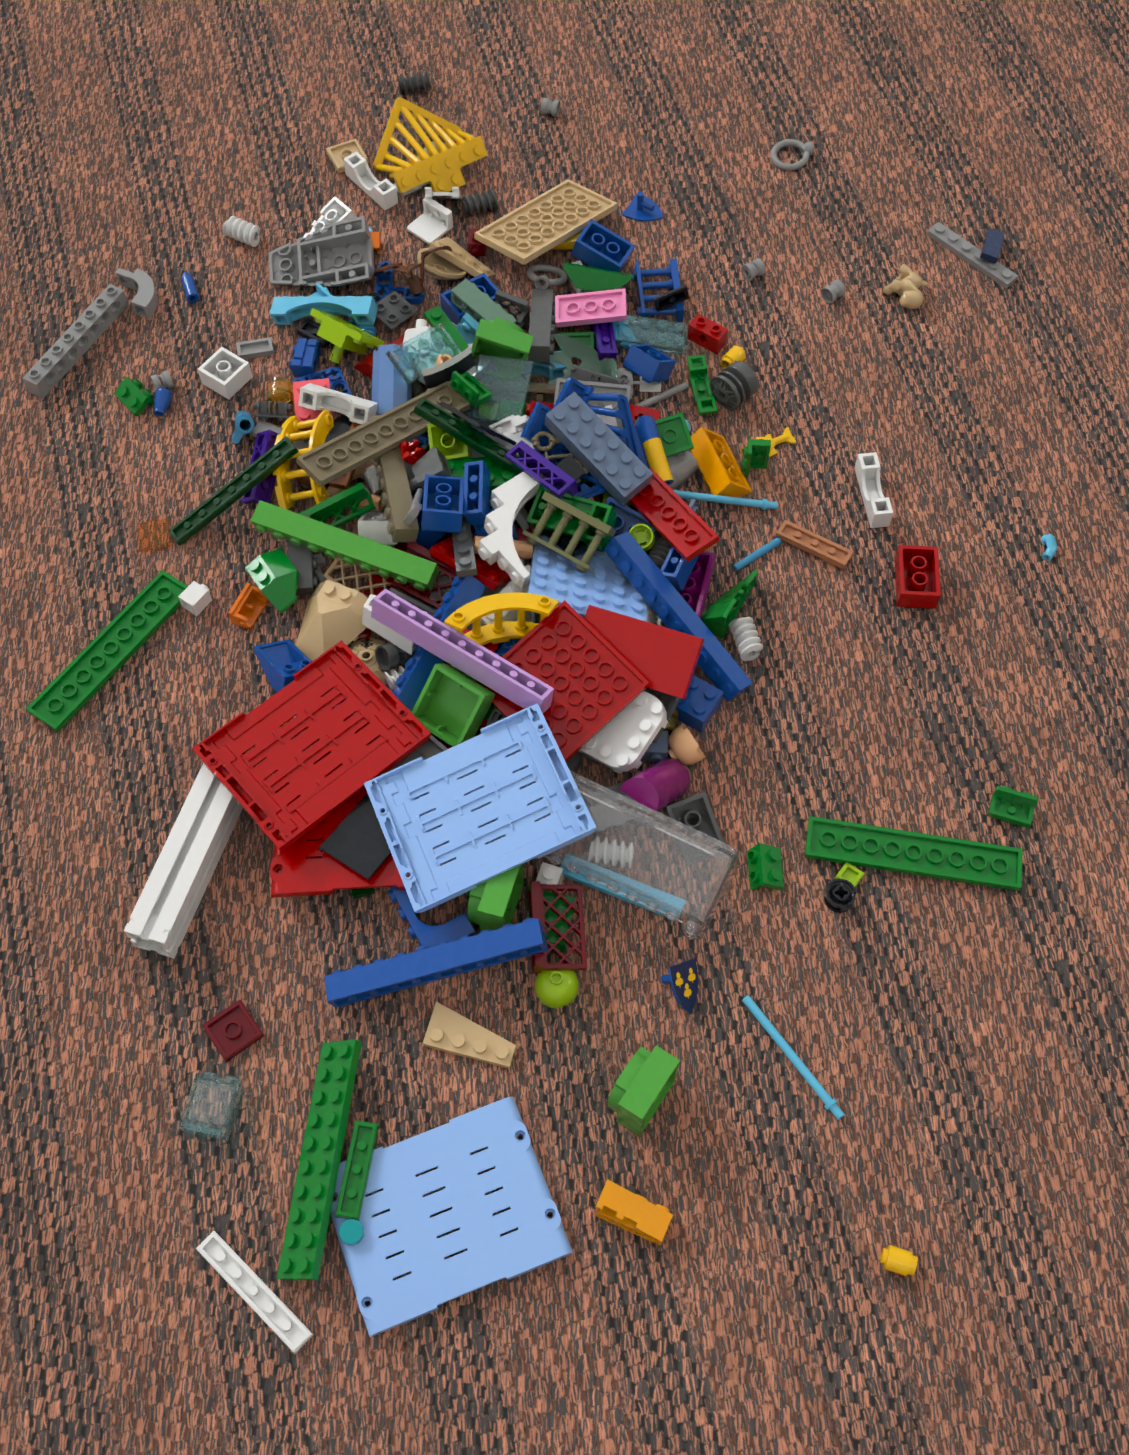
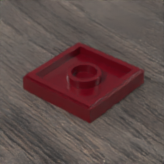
(233, 1030)

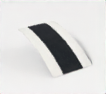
(442, 372)

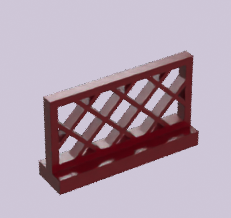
(445, 570)
(536, 910)

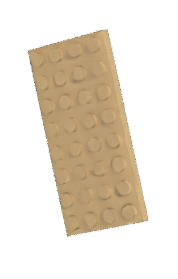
(545, 221)

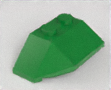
(595, 279)
(275, 578)

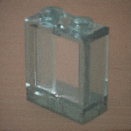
(212, 1106)

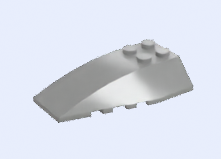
(327, 257)

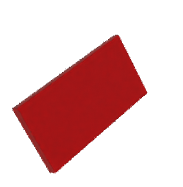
(656, 652)

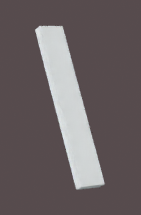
(254, 1292)

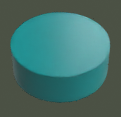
(351, 1232)

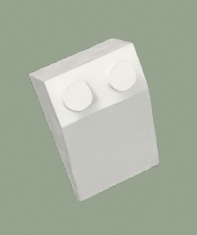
(374, 527)

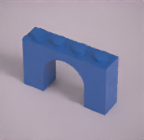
(429, 935)

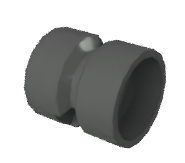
(390, 656)

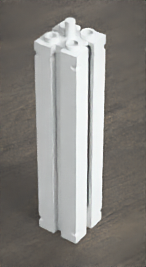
(184, 867)

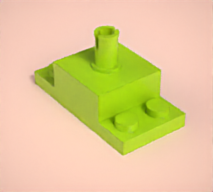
(343, 335)

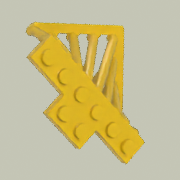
(437, 167)

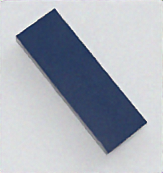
(992, 245)

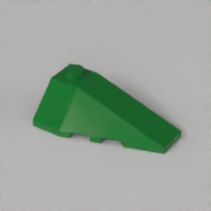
(727, 606)

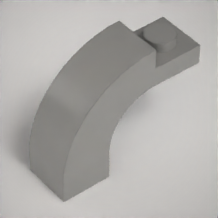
(146, 299)

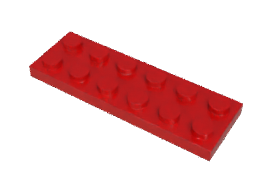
(674, 519)

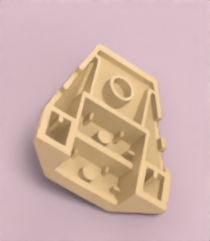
(331, 616)

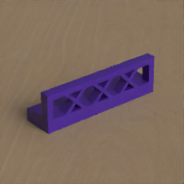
(604, 340)
(543, 466)
(263, 490)

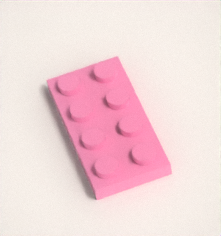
(590, 308)

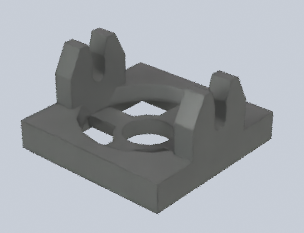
(520, 304)

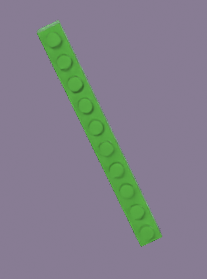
(345, 545)

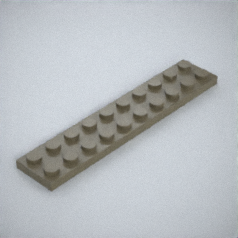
(375, 436)

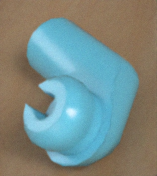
(1050, 541)

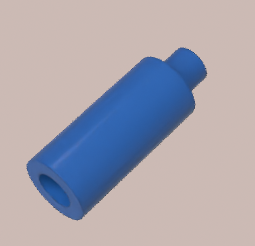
(190, 288)

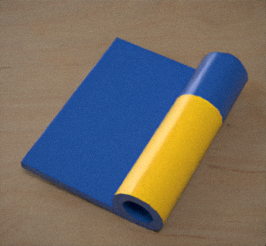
(651, 448)

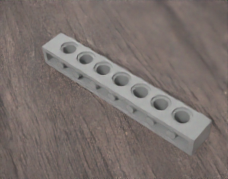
(75, 341)

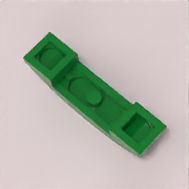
(700, 385)

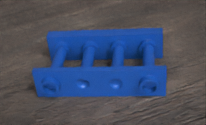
(674, 282)

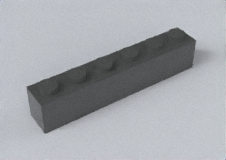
(542, 325)

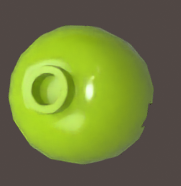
(556, 987)

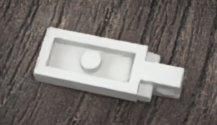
(509, 425)

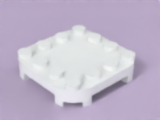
(628, 734)

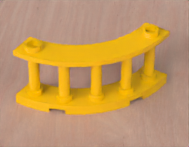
(293, 430)
(500, 631)

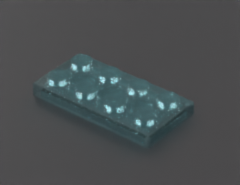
(661, 334)
(422, 352)

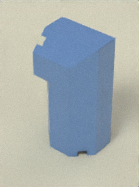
(388, 385)

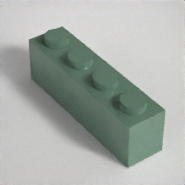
(476, 303)

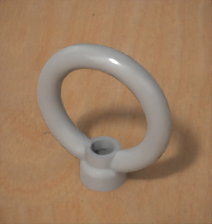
(805, 149)
(549, 282)

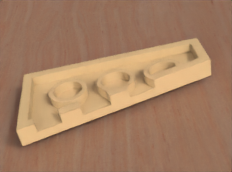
(461, 258)
(465, 1038)

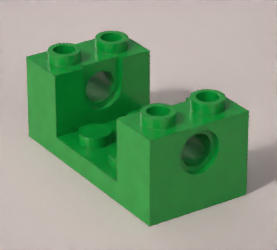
(600, 511)

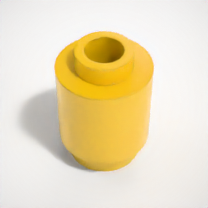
(734, 354)
(898, 1260)

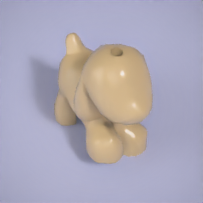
(907, 286)

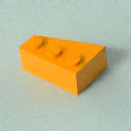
(633, 1213)

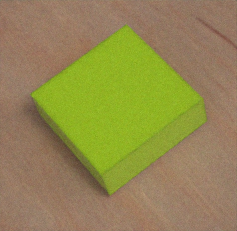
(850, 874)

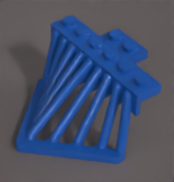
(537, 420)

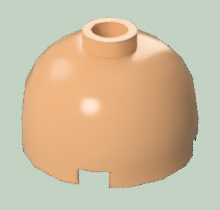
(684, 746)

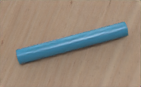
(758, 553)

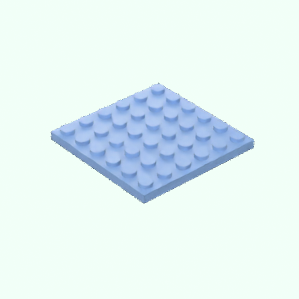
(604, 588)

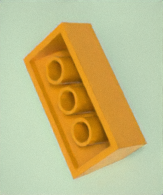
(718, 464)

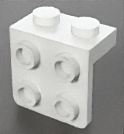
(432, 223)

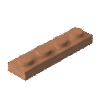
(814, 544)

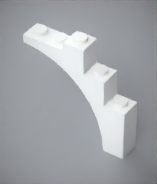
(499, 544)

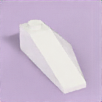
(332, 212)

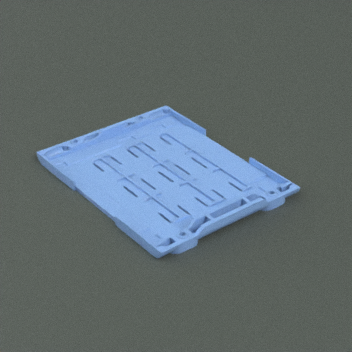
(439, 775)
(487, 1254)

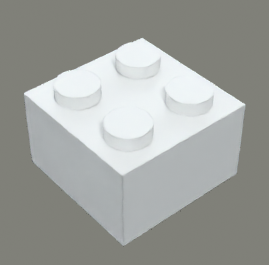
(225, 373)

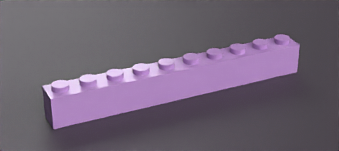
(461, 651)

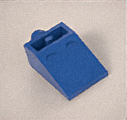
(280, 662)

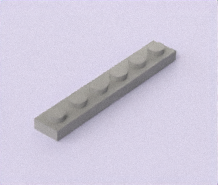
(971, 255)

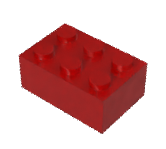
(917, 576)

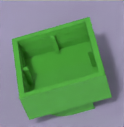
(501, 339)
(452, 704)
(496, 899)
(642, 1087)

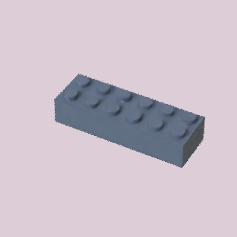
(598, 448)

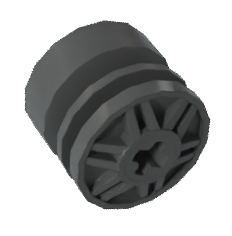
(734, 385)

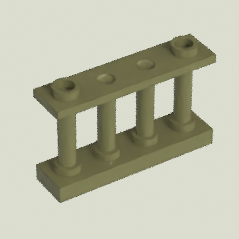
(568, 513)

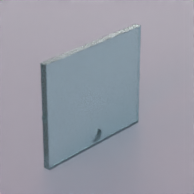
(508, 383)

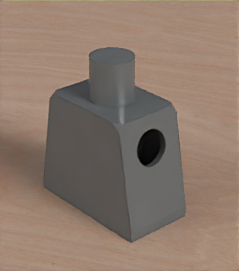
(432, 464)

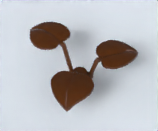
(414, 282)

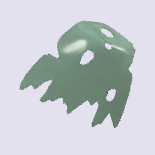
(588, 356)

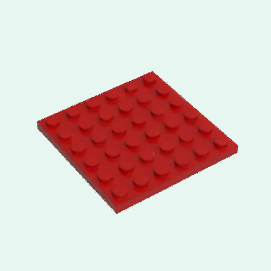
(587, 677)

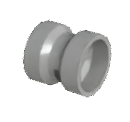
(550, 107)
(753, 269)
(831, 292)
(165, 378)

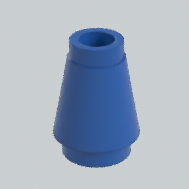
(162, 401)

